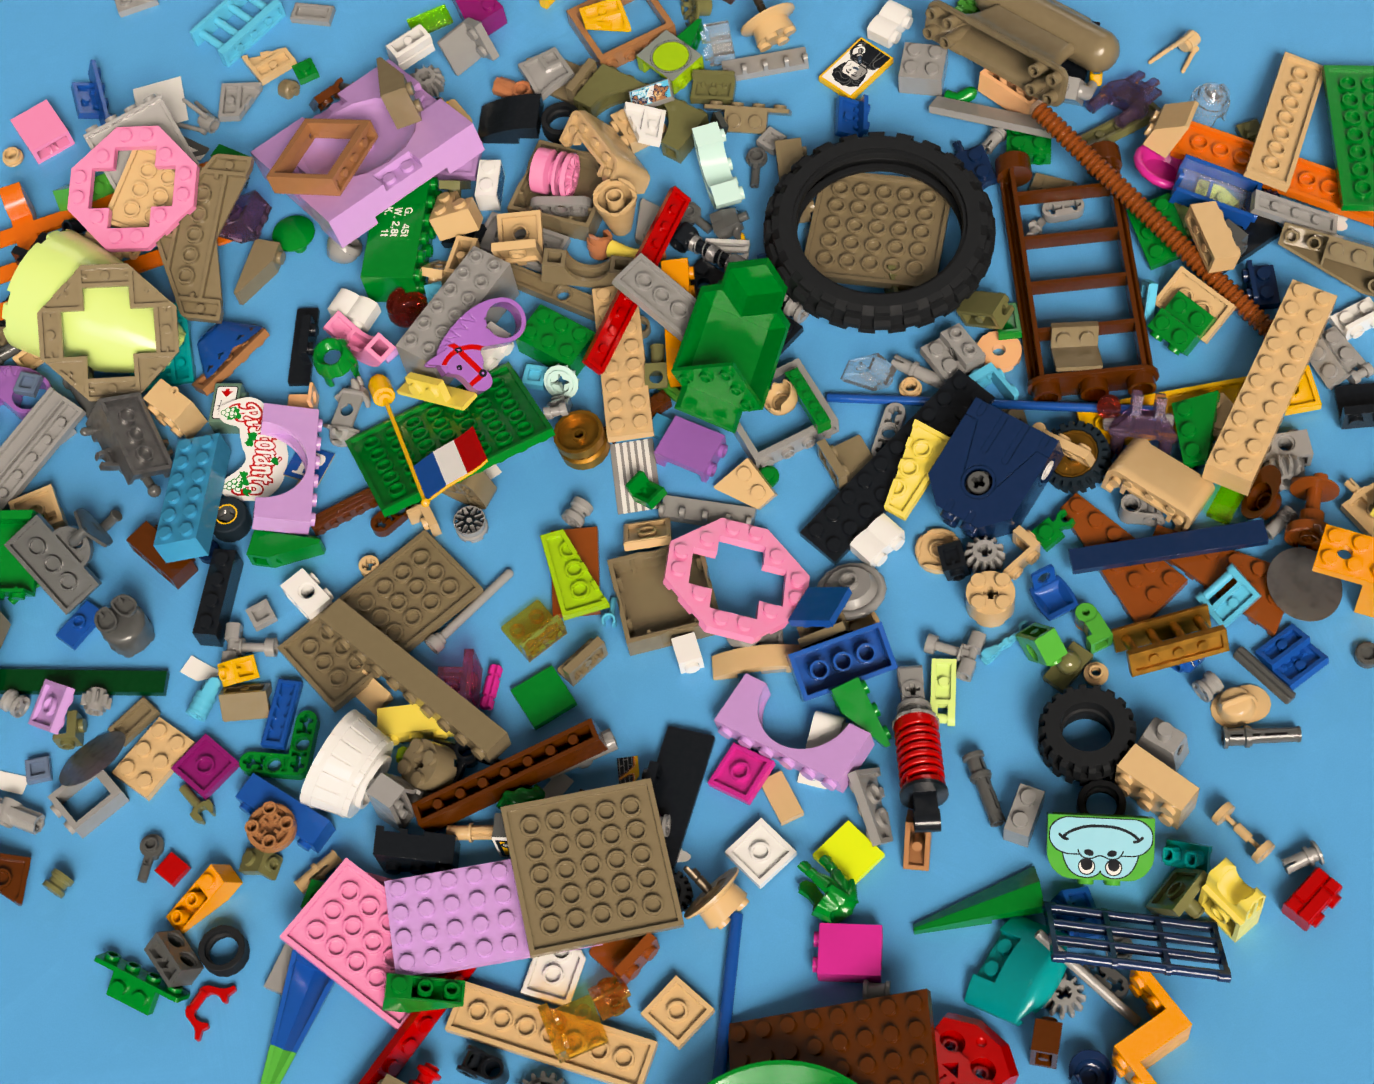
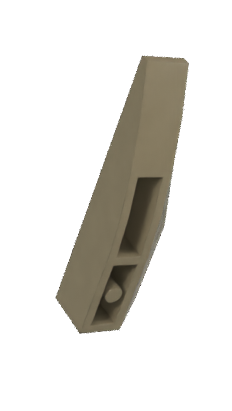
(1335, 254)

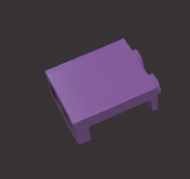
(691, 448)

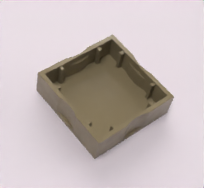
(588, 180)
(647, 607)

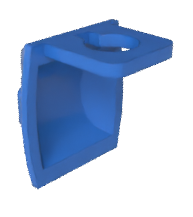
(1053, 595)

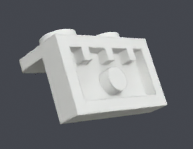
(1354, 319)

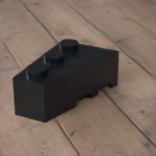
(415, 853)

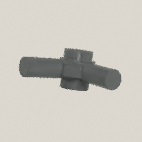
(693, 216)

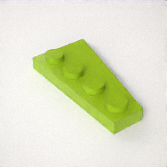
(573, 583)

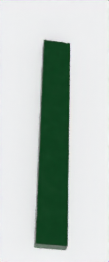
(114, 681)

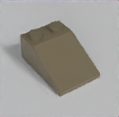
(398, 95)

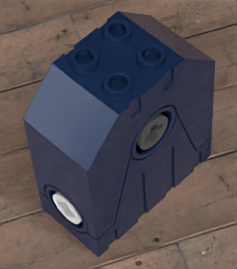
(992, 472)

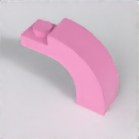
(365, 348)

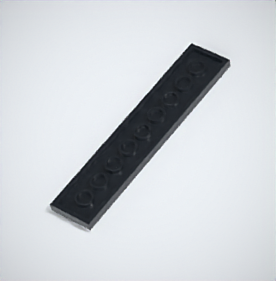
(867, 491)

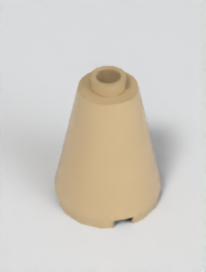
(616, 204)

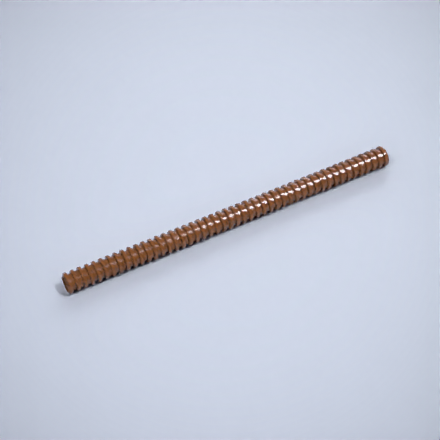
(1150, 216)

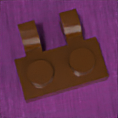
(326, 97)

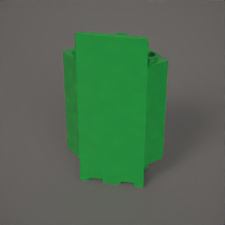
(732, 344)

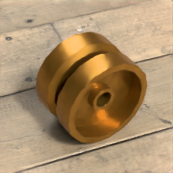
(581, 440)

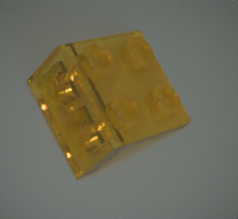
(534, 630)
(573, 1028)

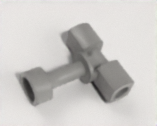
(238, 646)
(965, 653)

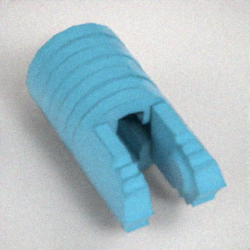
(204, 699)

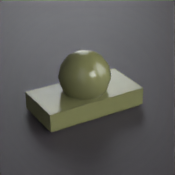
(1072, 664)

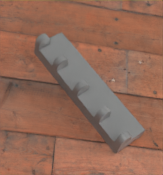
(768, 64)
(703, 512)

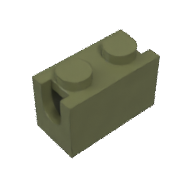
(985, 310)

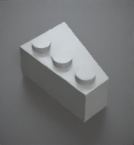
(393, 799)

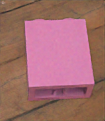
(42, 131)

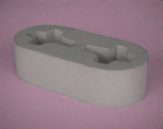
(1062, 210)

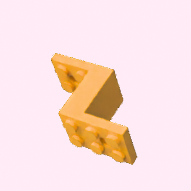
(1356, 569)
(1155, 1038)

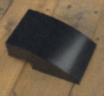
(511, 119)

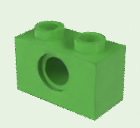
(1041, 644)

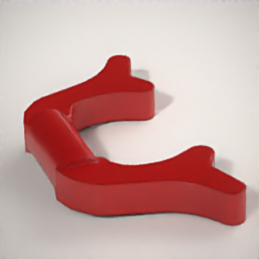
(204, 992)

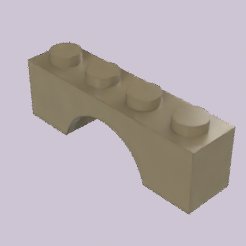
(562, 269)

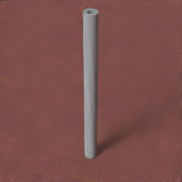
(1094, 983)

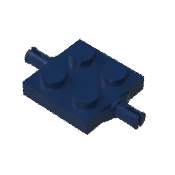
(978, 162)

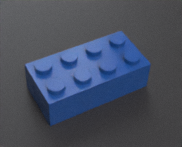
(837, 660)

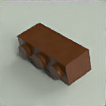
(175, 572)

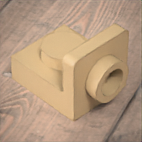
(425, 516)

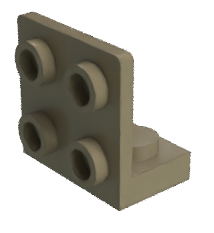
(582, 75)
(1075, 346)
(844, 459)

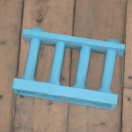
(242, 39)

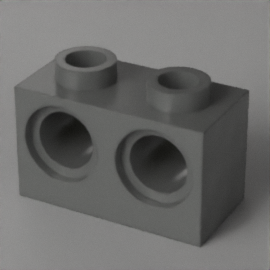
(173, 958)

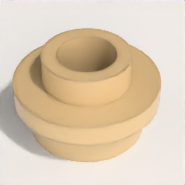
(12, 157)
(910, 382)
(1095, 680)

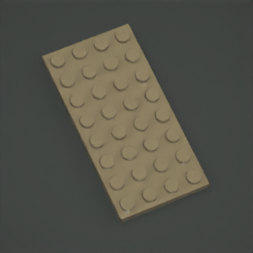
(402, 598)

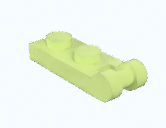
(944, 689)

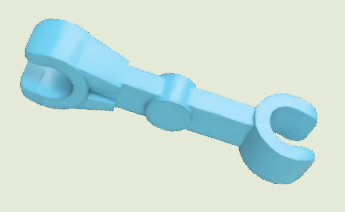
(990, 653)

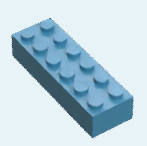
(192, 498)

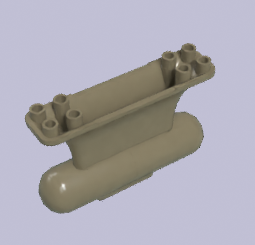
(1024, 42)

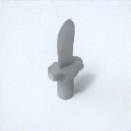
(1035, 228)

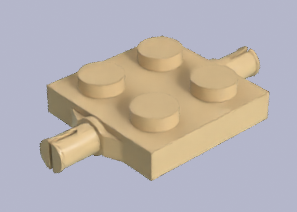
(1360, 506)

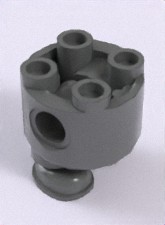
(124, 626)

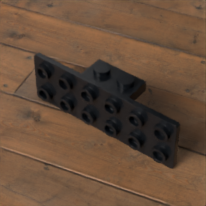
(678, 780)

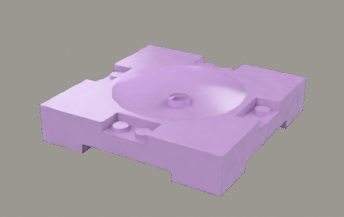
(393, 166)

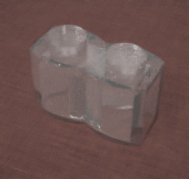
(718, 42)

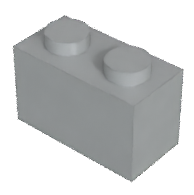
(1023, 815)

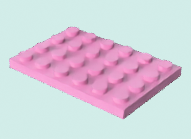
(349, 937)

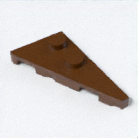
(13, 876)

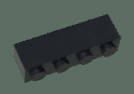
(218, 597)

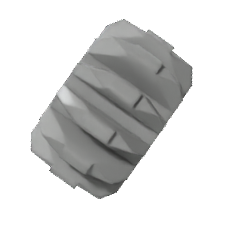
(430, 80)
(1289, 467)
(987, 547)
(1069, 1004)

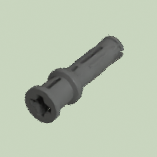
(1248, 736)
(981, 778)

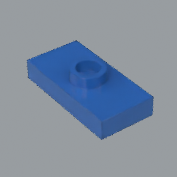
(78, 626)

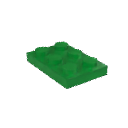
(1154, 250)

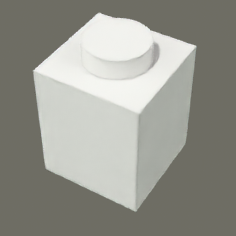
(687, 653)

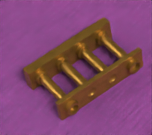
(1173, 651)

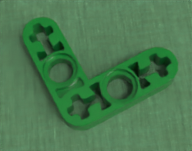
(290, 760)

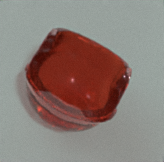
(405, 307)

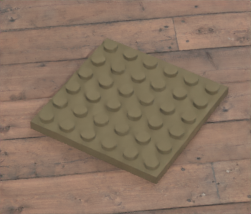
(876, 223)
(591, 867)

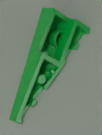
(1009, 898)

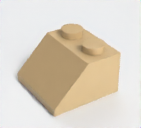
(1169, 126)

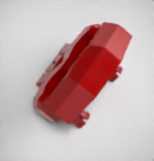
(974, 1052)

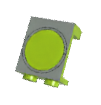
(670, 59)

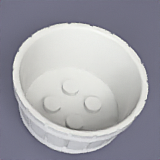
(346, 765)

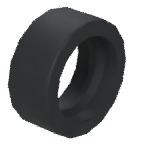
(551, 113)
(1101, 786)
(214, 936)

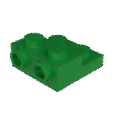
(1035, 146)
(1181, 324)

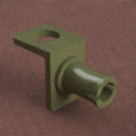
(657, 367)

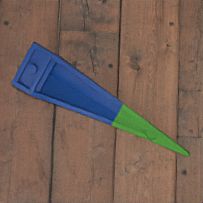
(300, 1003)

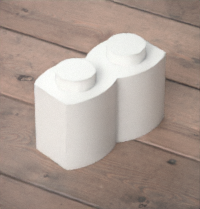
(890, 24)
(356, 308)
(878, 541)

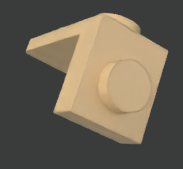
(1029, 545)

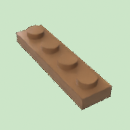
(237, 356)

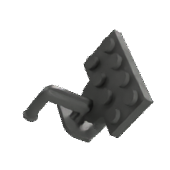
(56, 561)

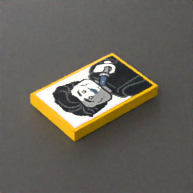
(856, 69)

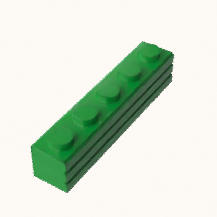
(809, 401)

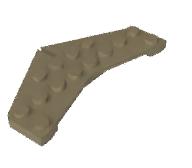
(192, 248)

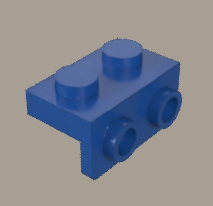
(852, 116)

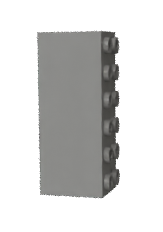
(474, 281)

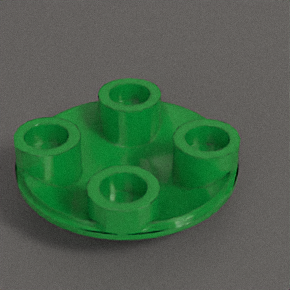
(294, 233)

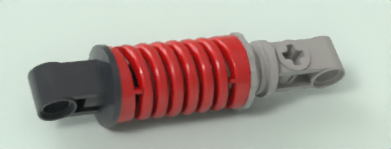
(919, 752)

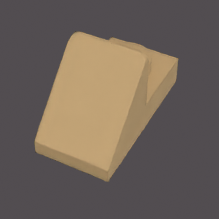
(434, 271)

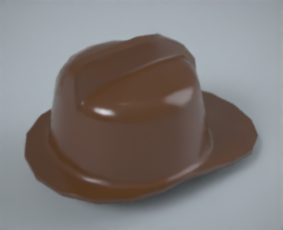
(1264, 495)

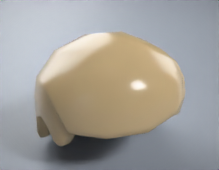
(781, 398)

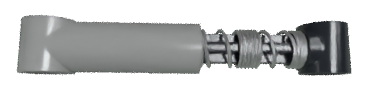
(687, 239)

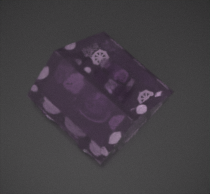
(246, 218)

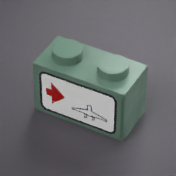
(222, 395)

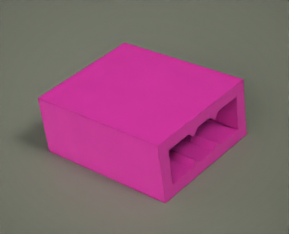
(848, 952)

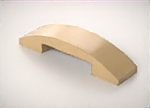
(752, 659)

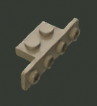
(747, 119)

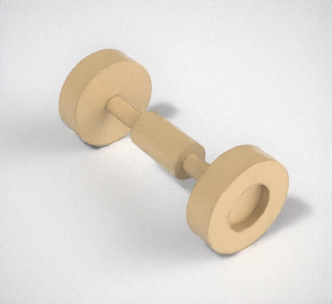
(1224, 813)

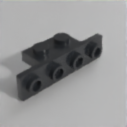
(303, 345)

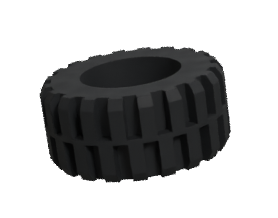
(1091, 705)

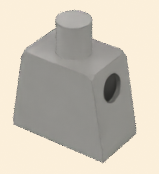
(1165, 743)

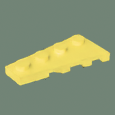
(912, 476)

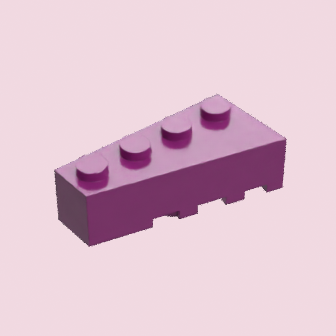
(487, 12)

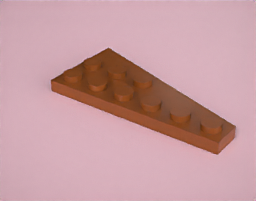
(1211, 566)
(1140, 587)

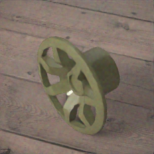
(695, 9)

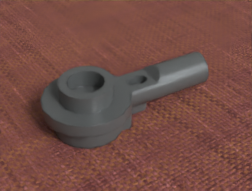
(756, 159)
(151, 847)

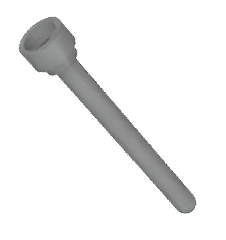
(438, 640)

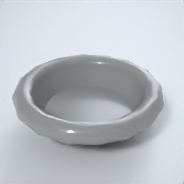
(865, 583)

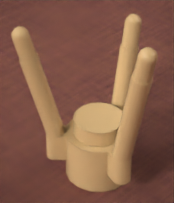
(1186, 43)

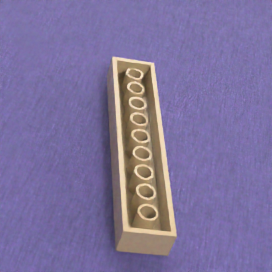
(1269, 387)

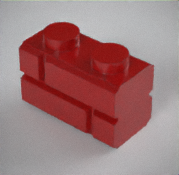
(1312, 899)

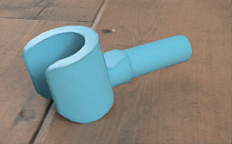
(610, 615)

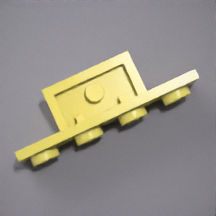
(435, 391)

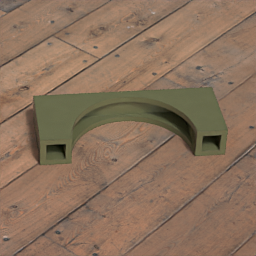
(611, 87)

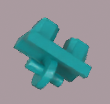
(1187, 855)

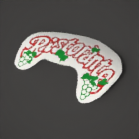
(264, 455)

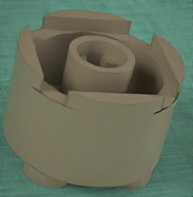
(428, 765)

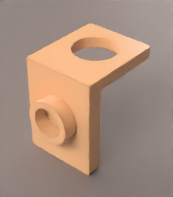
(308, 400)

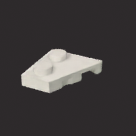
(646, 123)

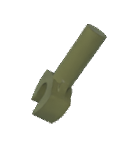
(198, 806)

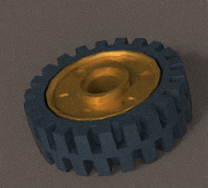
(1071, 474)

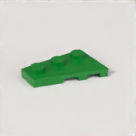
(1195, 427)

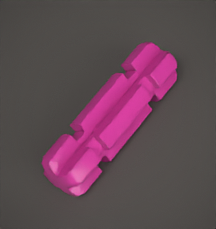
(491, 687)

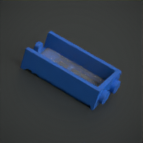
(1206, 182)

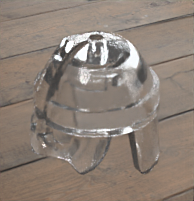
(1213, 103)

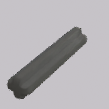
(1264, 675)

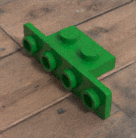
(137, 986)

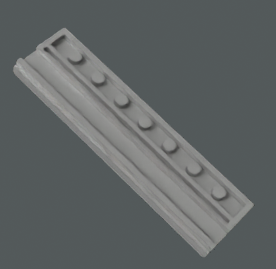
(35, 442)

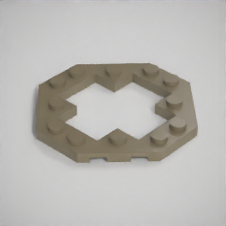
(71, 299)

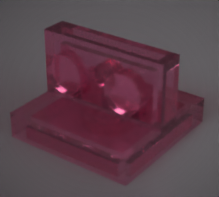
(465, 679)

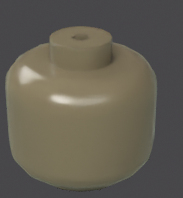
(288, 88)

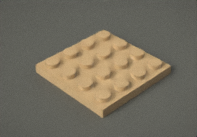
(140, 189)

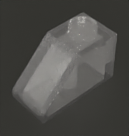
(869, 372)

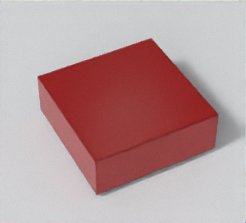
(172, 869)

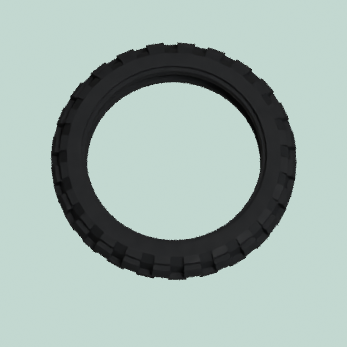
(880, 310)

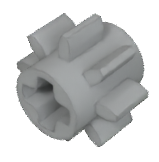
(96, 701)

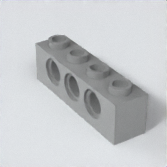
(1295, 441)

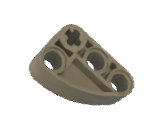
(473, 491)

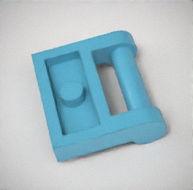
(1234, 601)

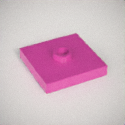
(741, 773)

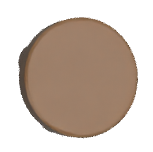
(271, 827)

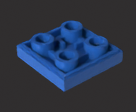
(820, 607)

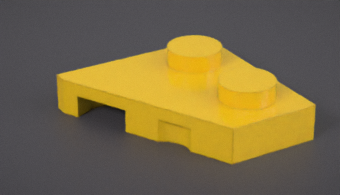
(605, 16)

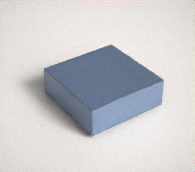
(28, 384)
(38, 770)

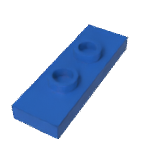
(281, 714)

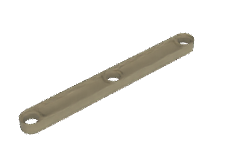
(577, 302)

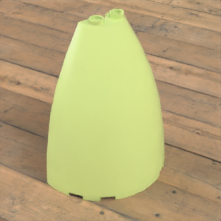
(107, 328)

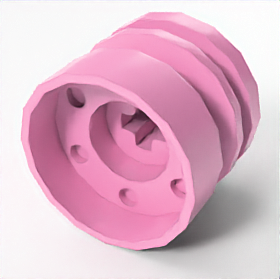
(554, 172)

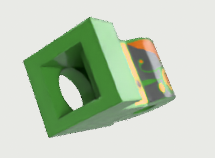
(1094, 627)

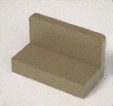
(815, 635)
(245, 702)

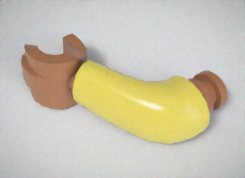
(604, 247)

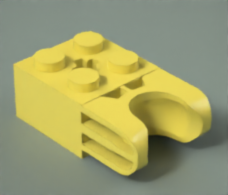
(1231, 900)

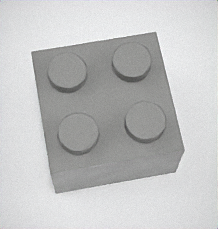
(923, 69)

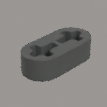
(1114, 977)

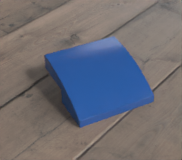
(1292, 656)

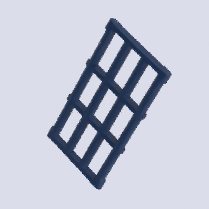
(1157, 934)

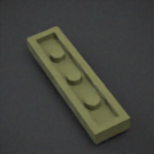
(1111, 132)

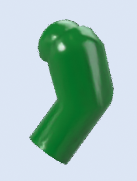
(967, 94)

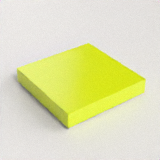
(850, 852)

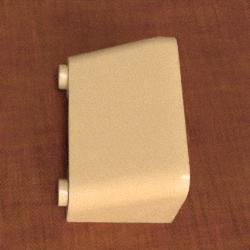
(607, 148)
(1160, 482)

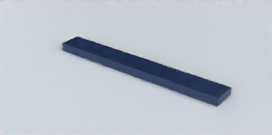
(1168, 546)

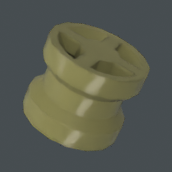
(58, 883)

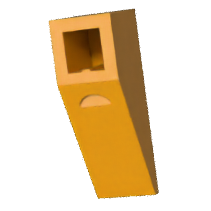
(205, 896)

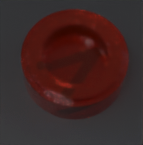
(1109, 406)

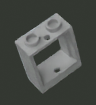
(96, 815)

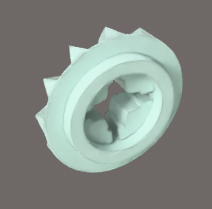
(556, 388)

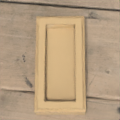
(782, 798)

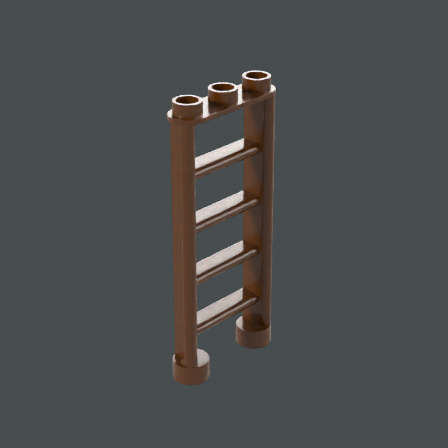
(1015, 170)

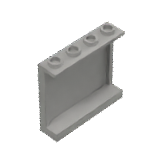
(150, 113)

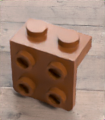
(626, 956)

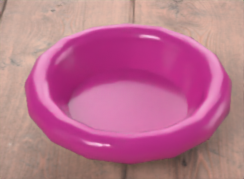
(1155, 168)

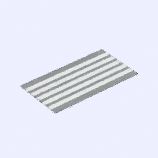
(626, 462)

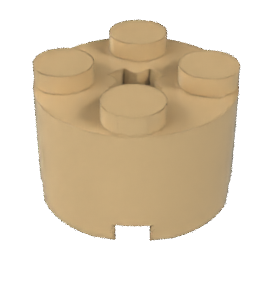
(990, 598)

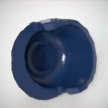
(1091, 1068)

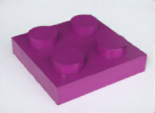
(205, 766)

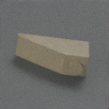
(259, 268)

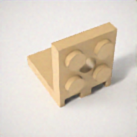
(519, 250)

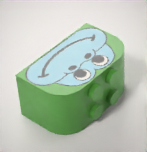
(1100, 846)

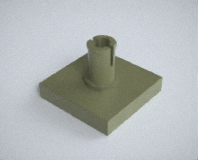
(1179, 894)

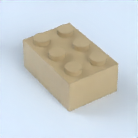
(1156, 787)

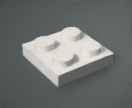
(760, 853)

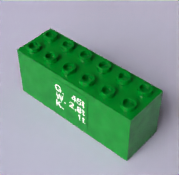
(400, 244)

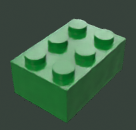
(555, 339)

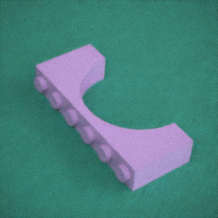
(293, 509)
(828, 763)

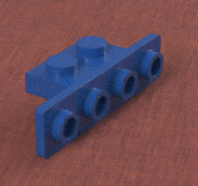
(90, 97)

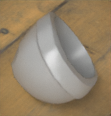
(343, 255)

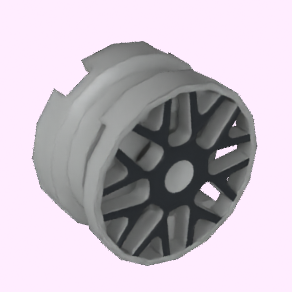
(470, 524)

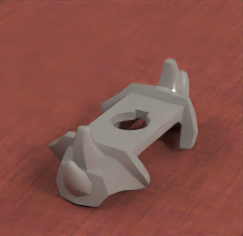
(342, 426)

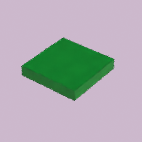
(543, 697)

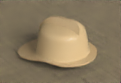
(1240, 706)

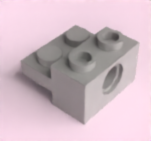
(952, 352)

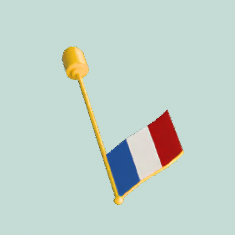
(441, 467)

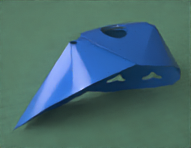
(222, 339)

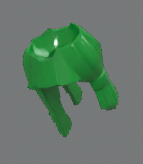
(341, 367)
(839, 891)

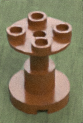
(1310, 526)

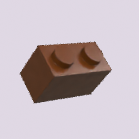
(1046, 1042)

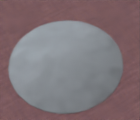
(1299, 589)
(92, 758)

